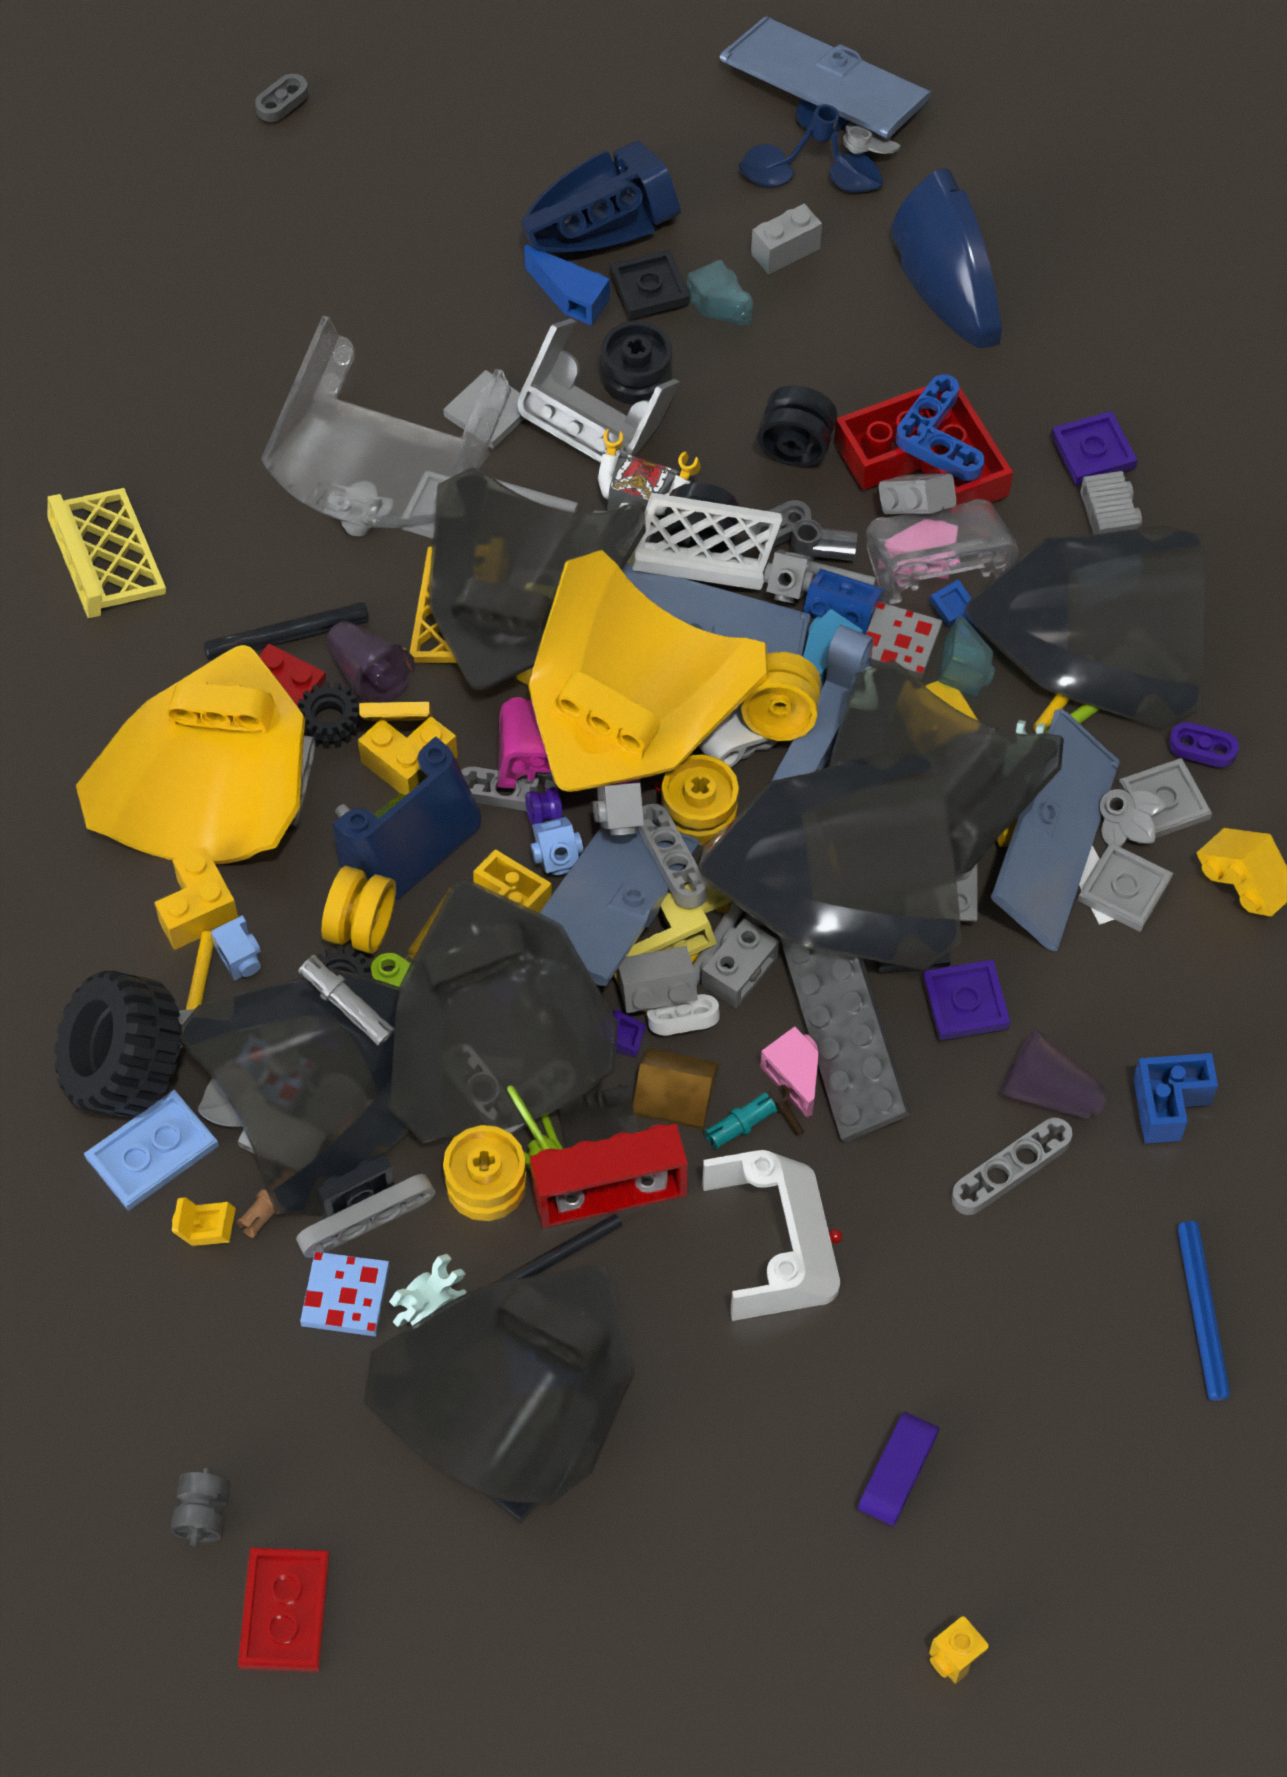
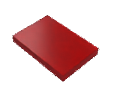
(284, 1609)

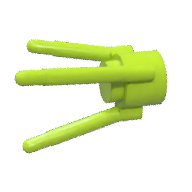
(541, 1141)

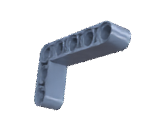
(848, 654)

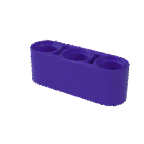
(898, 1468)

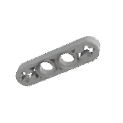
(672, 855)
(1008, 1162)
(366, 1215)

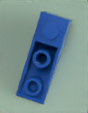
(571, 287)

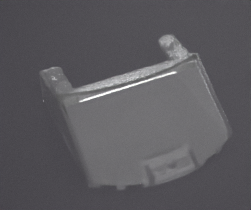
(363, 461)

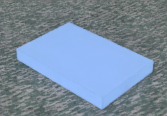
(151, 1150)

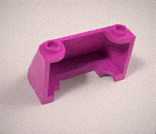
(521, 745)

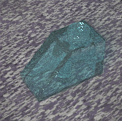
(966, 659)

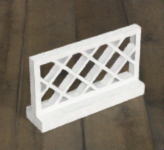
(698, 561)

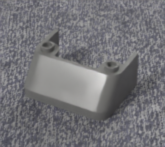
(576, 416)

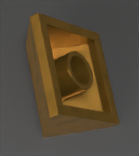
(674, 1088)

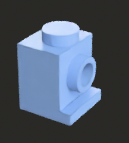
(237, 948)

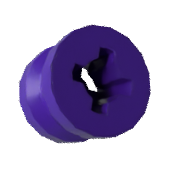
(543, 805)

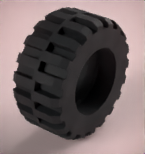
(117, 1043)

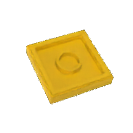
(396, 711)

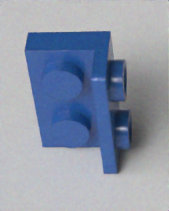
(843, 595)

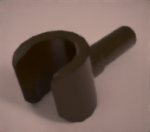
(783, 1106)

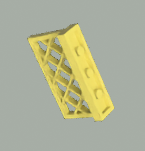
(79, 561)

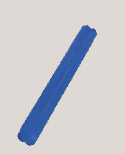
(1203, 1311)

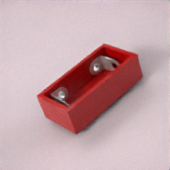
(609, 1175)

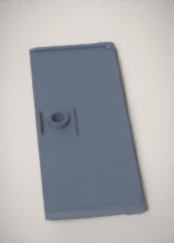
(826, 76)
(724, 611)
(1056, 836)
(611, 898)

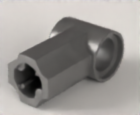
(814, 541)

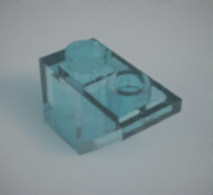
(718, 294)

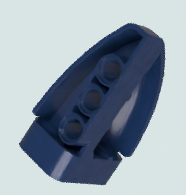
(603, 202)
(948, 258)

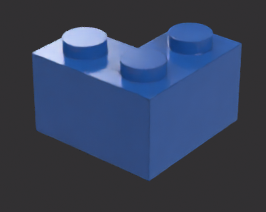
(1167, 1087)

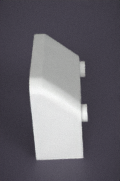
(797, 1277)

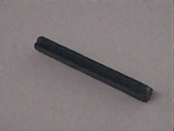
(287, 630)

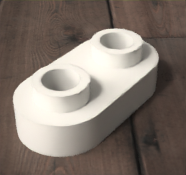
(684, 1017)

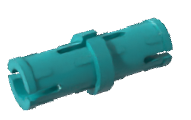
(740, 1121)

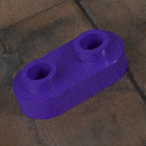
(1203, 744)

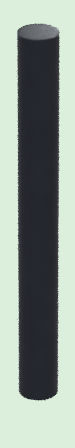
(565, 1249)

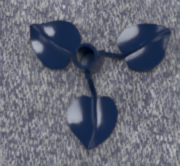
(851, 172)

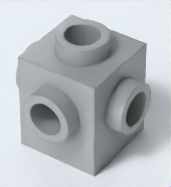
(797, 567)

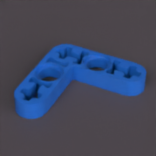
(929, 435)

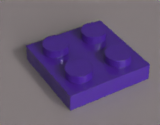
(1093, 446)
(966, 1000)

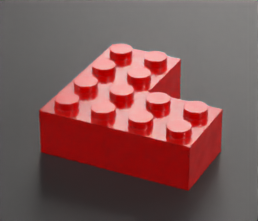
(871, 452)

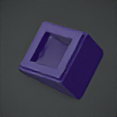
(628, 1034)

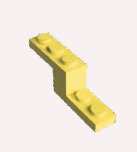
(686, 926)

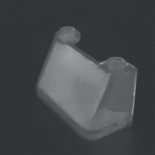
(938, 544)

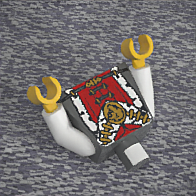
(633, 479)

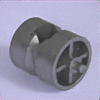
(201, 1500)

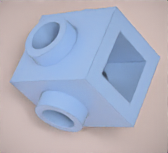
(556, 846)

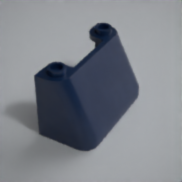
(417, 829)

